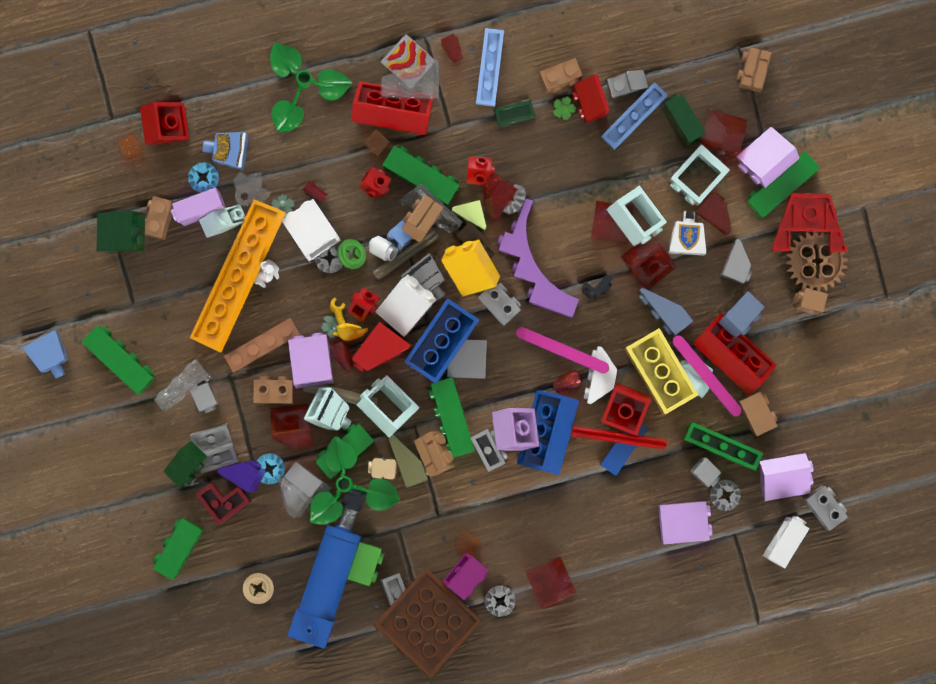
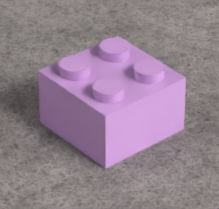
(515, 429)

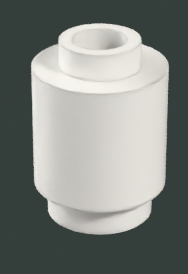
(382, 248)

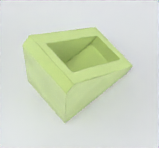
(471, 212)

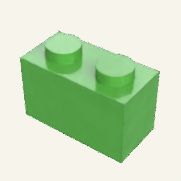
(365, 564)

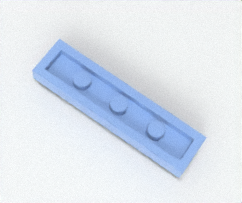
(490, 67)

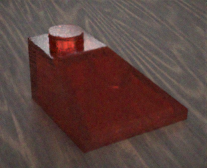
(724, 133)
(604, 225)
(648, 263)
(290, 427)

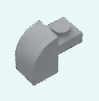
(306, 480)

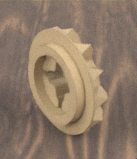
(249, 589)

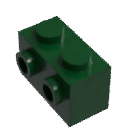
(185, 464)

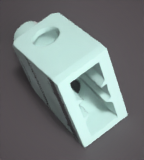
(328, 410)

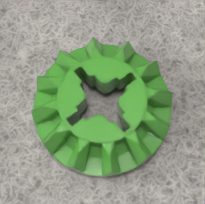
(358, 253)

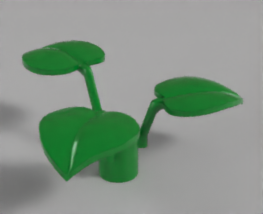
(287, 60)
(343, 456)

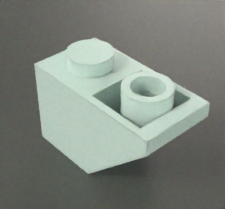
(222, 220)

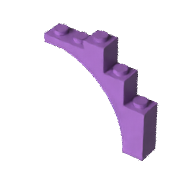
(544, 293)

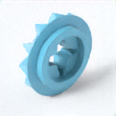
(213, 177)
(279, 471)

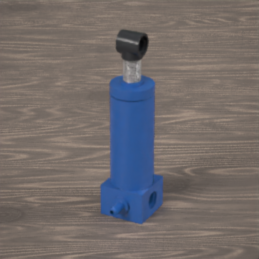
(328, 576)

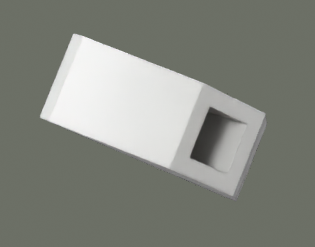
(600, 382)

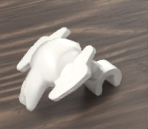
(266, 273)

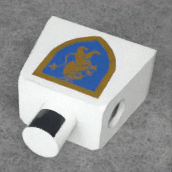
(688, 236)

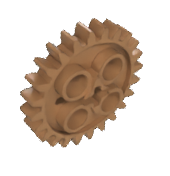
(798, 262)

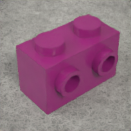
(465, 576)

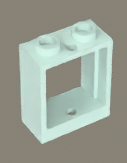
(712, 162)
(629, 224)
(396, 395)

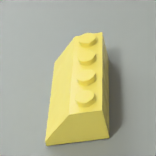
(661, 371)

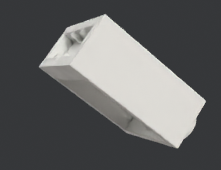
(786, 541)

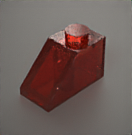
(497, 194)
(715, 212)

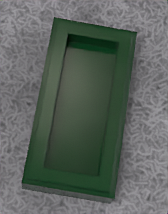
(514, 113)

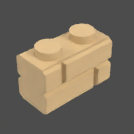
(383, 468)

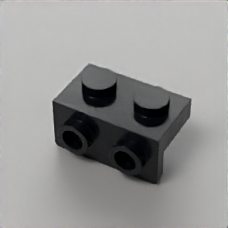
(602, 288)

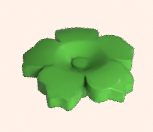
(563, 108)

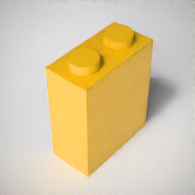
(470, 267)

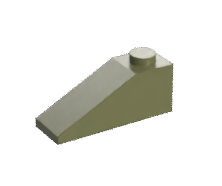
(409, 464)

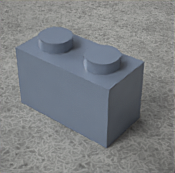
(741, 315)

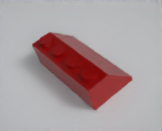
(392, 113)
(735, 356)

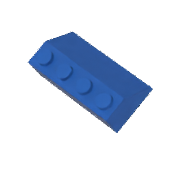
(441, 341)
(554, 425)

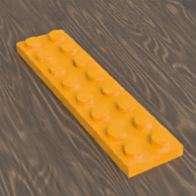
(237, 275)

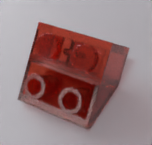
(550, 582)

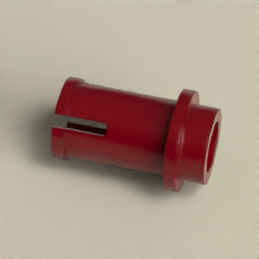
(315, 192)

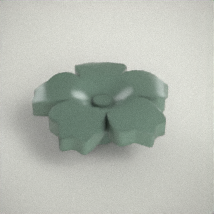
(283, 204)
(329, 326)

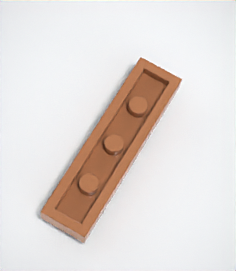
(261, 345)

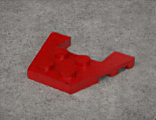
(809, 214)

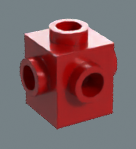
(479, 170)
(375, 183)
(363, 304)

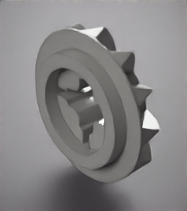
(519, 198)
(323, 264)
(716, 492)
(509, 600)

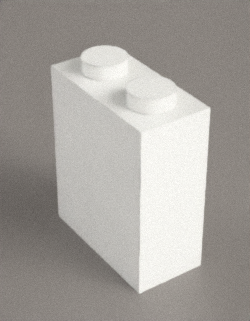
(310, 229)
(406, 305)

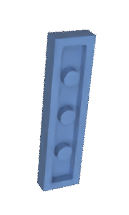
(634, 116)

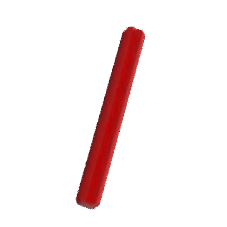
(619, 437)

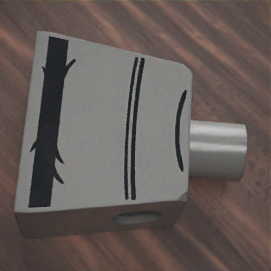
(428, 276)

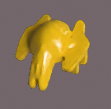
(345, 330)

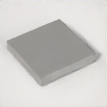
(469, 361)

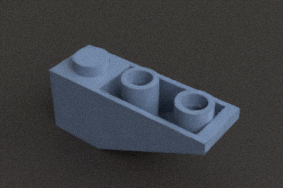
(670, 313)

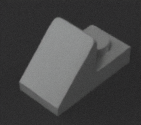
(628, 83)

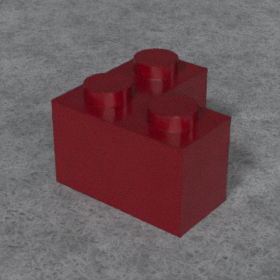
(222, 506)

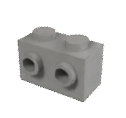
(500, 303)
(487, 449)
(826, 507)

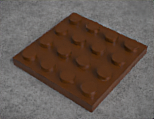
(427, 623)

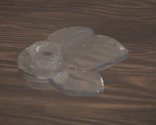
(251, 186)

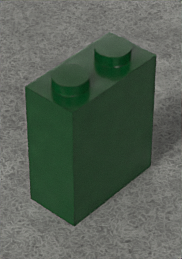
(683, 120)
(120, 232)

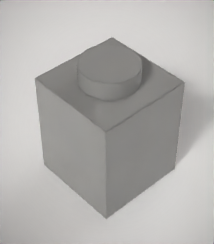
(205, 398)

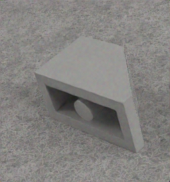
(737, 264)
(705, 472)

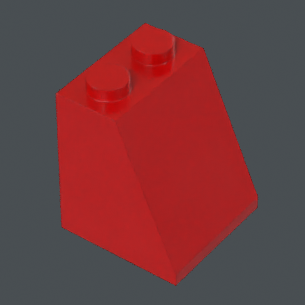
(379, 348)

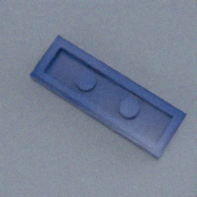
(620, 453)

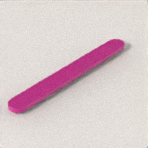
(562, 350)
(707, 376)

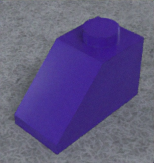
(245, 475)

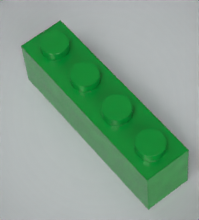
(417, 172)
(768, 198)
(119, 360)
(452, 417)
(722, 446)

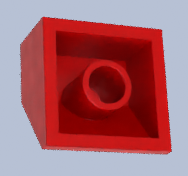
(590, 99)
(164, 123)
(626, 409)

